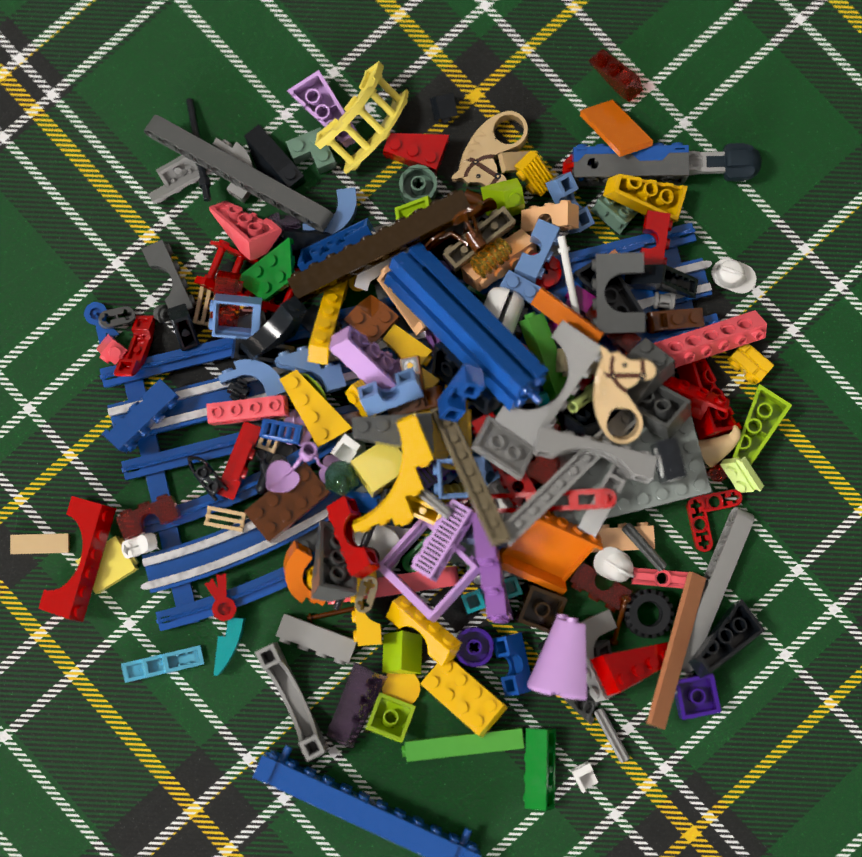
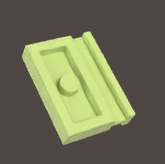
(741, 474)

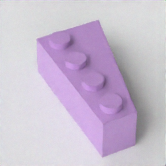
(319, 100)
(365, 358)

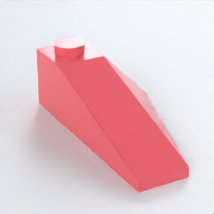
(247, 231)

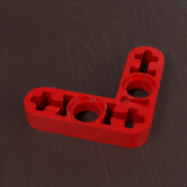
(704, 508)

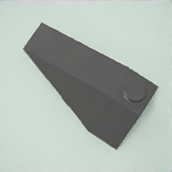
(330, 574)

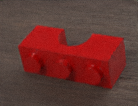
(657, 225)

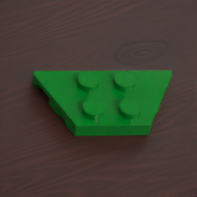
(271, 272)

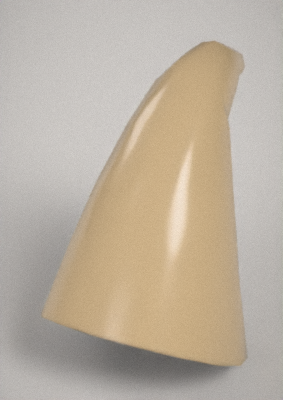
(717, 448)

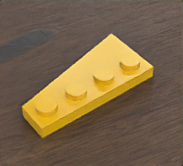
(317, 414)

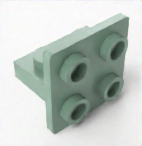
(613, 213)

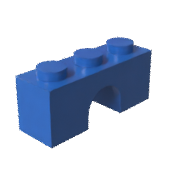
(466, 383)
(513, 650)

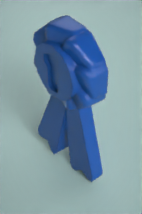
(92, 314)

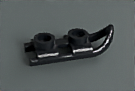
(202, 473)

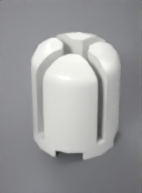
(505, 308)

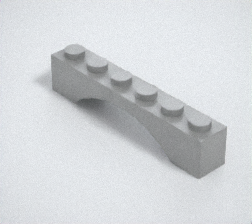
(634, 464)

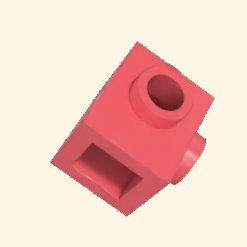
(111, 350)

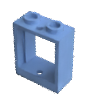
(234, 332)
(437, 470)

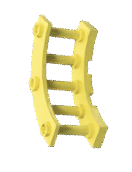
(356, 107)

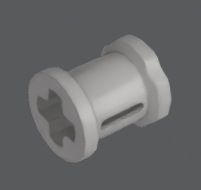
(664, 301)

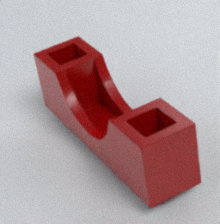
(359, 560)

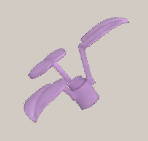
(280, 474)

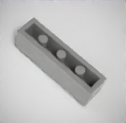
(317, 638)

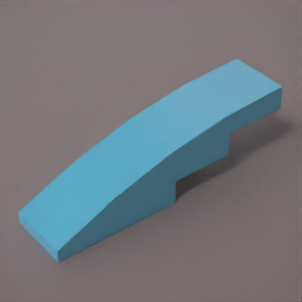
(162, 664)

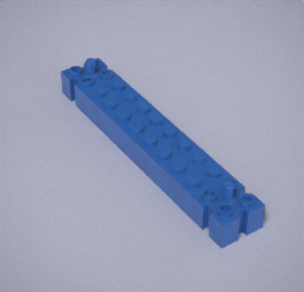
(360, 809)

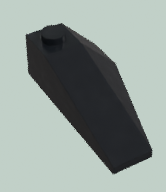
(272, 160)

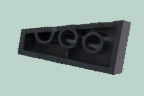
(616, 292)
(728, 637)

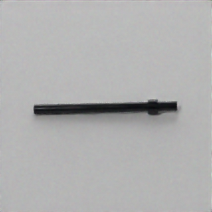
(204, 181)

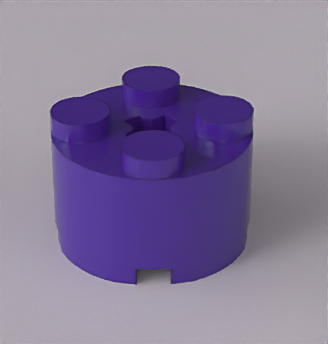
(485, 647)

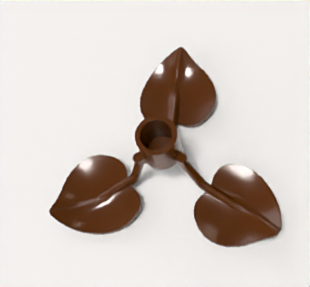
(474, 237)

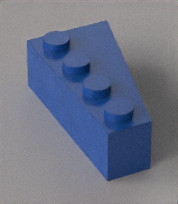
(334, 243)
(142, 417)

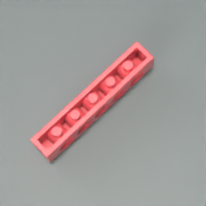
(714, 338)

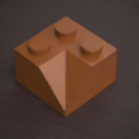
(372, 319)

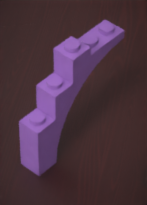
(491, 575)

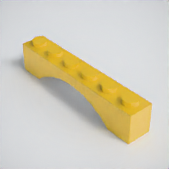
(326, 323)

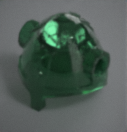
(340, 478)

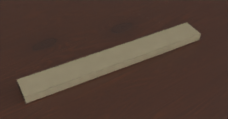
(472, 480)

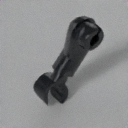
(261, 484)

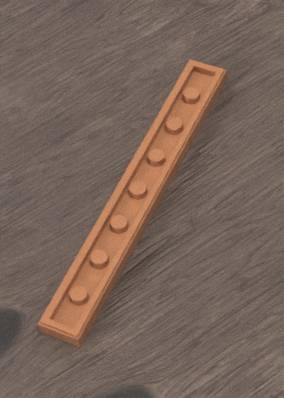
(676, 650)

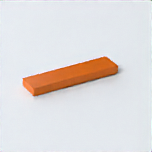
(559, 311)

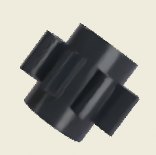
(238, 389)

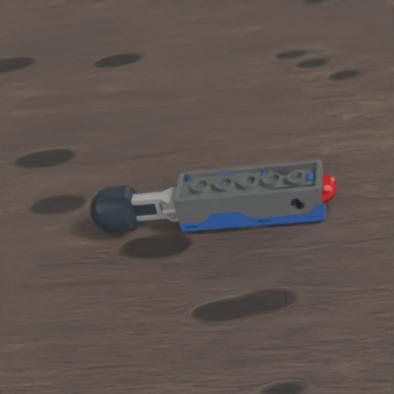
(661, 162)

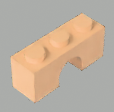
(562, 214)

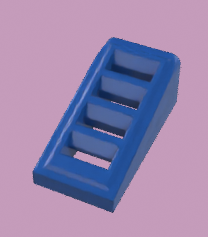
(269, 429)

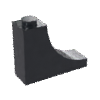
(663, 278)
(277, 330)

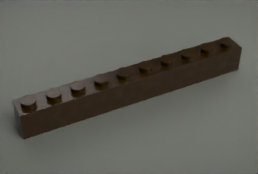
(378, 247)

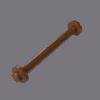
(329, 613)
(613, 641)

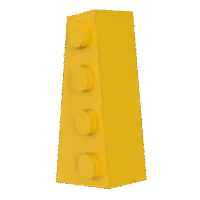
(646, 194)

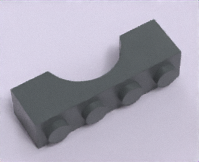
(159, 258)

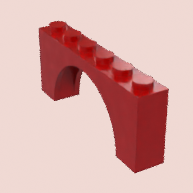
(95, 524)

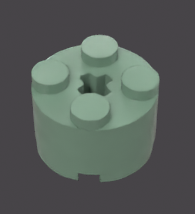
(414, 175)

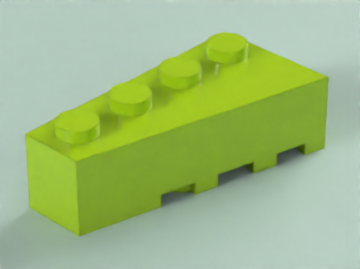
(761, 421)

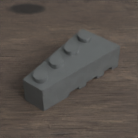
(385, 430)

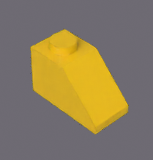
(423, 510)

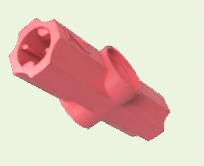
(648, 577)

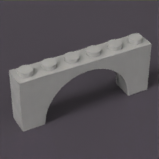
(580, 354)
(309, 734)

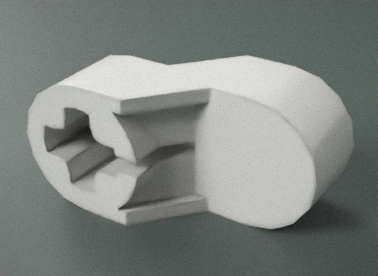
(139, 545)

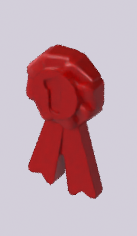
(224, 611)

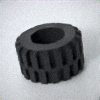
(664, 618)

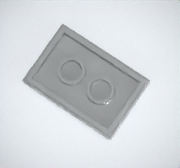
(503, 448)

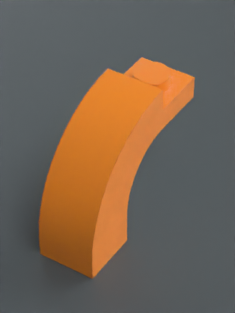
(294, 563)

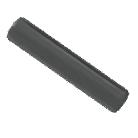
(644, 547)

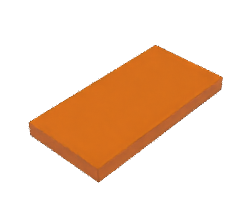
(616, 128)

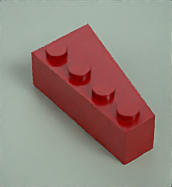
(714, 422)
(628, 667)

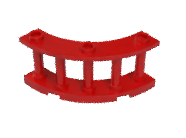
(208, 280)

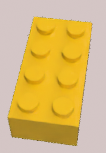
(464, 696)

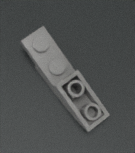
(595, 518)

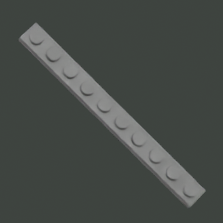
(564, 479)

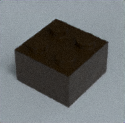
(540, 607)

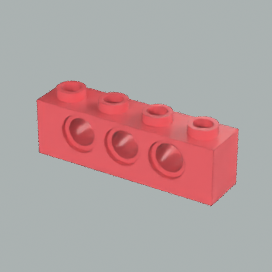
(248, 410)

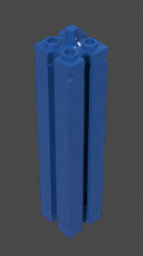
(466, 326)

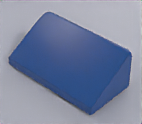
(364, 500)

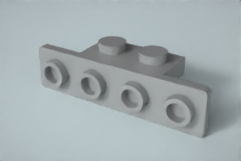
(175, 176)

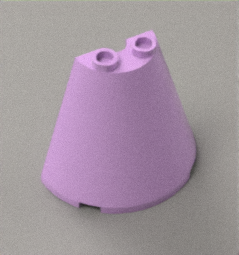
(562, 661)

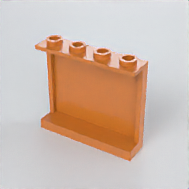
(549, 552)

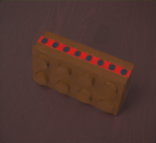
(279, 511)

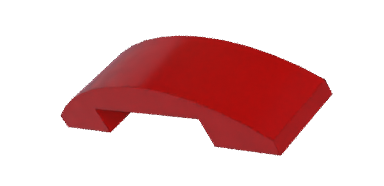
(139, 347)

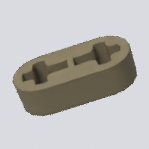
(361, 592)

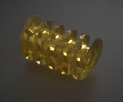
(491, 257)

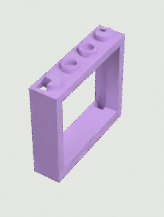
(401, 548)

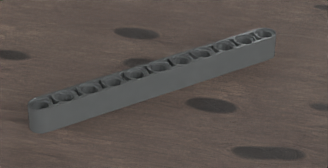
(238, 173)

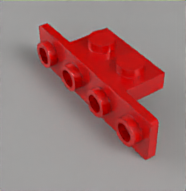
(699, 397)
(239, 459)

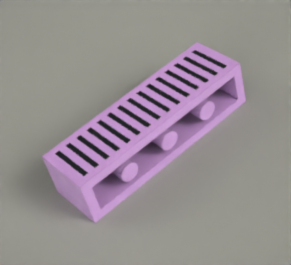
(443, 541)

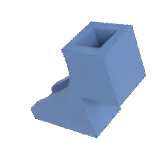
(329, 376)

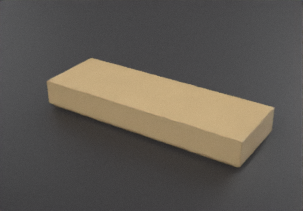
(39, 543)

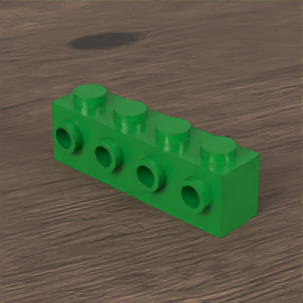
(540, 768)

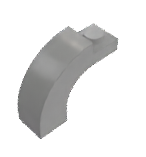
(239, 153)

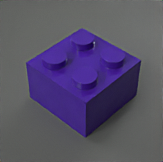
(696, 696)

